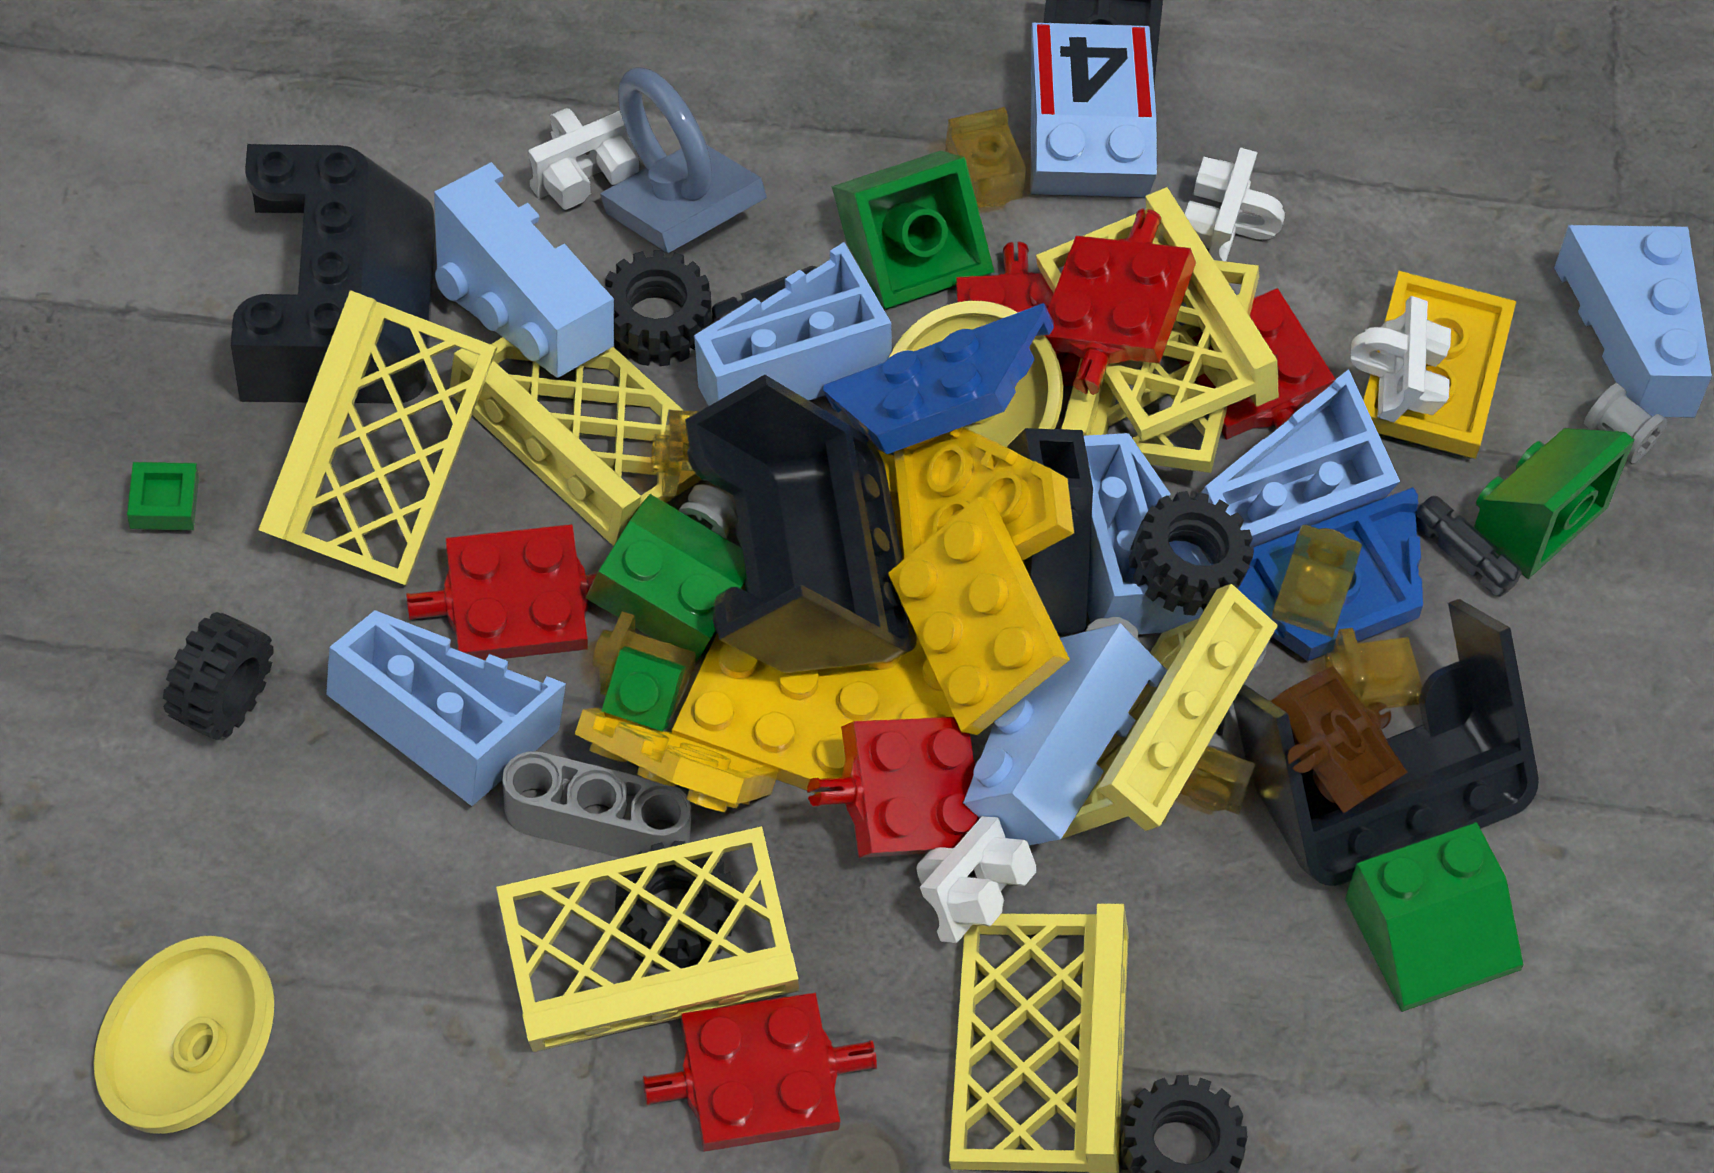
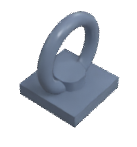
(680, 192)

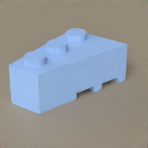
(514, 278)
(800, 336)
(1309, 467)
(1122, 495)
(439, 704)
(1048, 744)

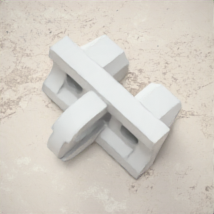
(564, 168)
(1231, 186)
(1401, 365)
(977, 900)

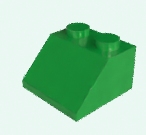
(914, 227)
(1552, 495)
(668, 575)
(1436, 916)

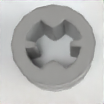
(711, 509)

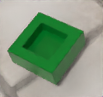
(163, 496)
(643, 688)

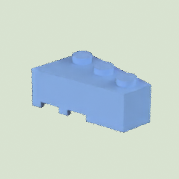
(1645, 309)

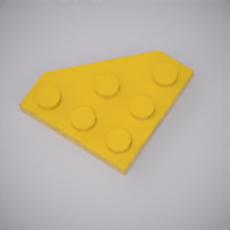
(956, 467)
(711, 775)

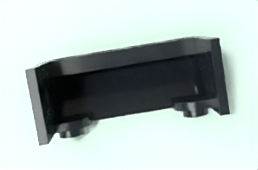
(1462, 764)

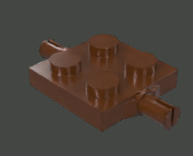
(1339, 739)

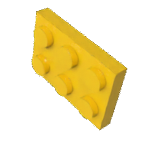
(1472, 364)
(978, 616)

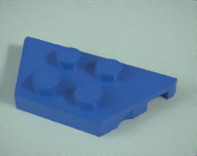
(942, 384)
(1384, 584)

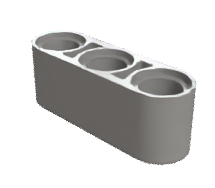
(576, 785)

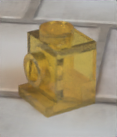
(990, 156)

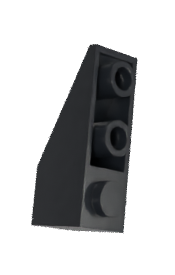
(1063, 568)

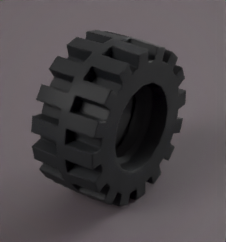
(663, 279)
(1200, 525)
(218, 675)
(683, 943)
(1186, 1105)

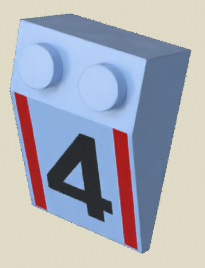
(1092, 110)

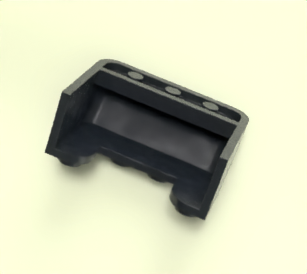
(357, 235)
(809, 528)

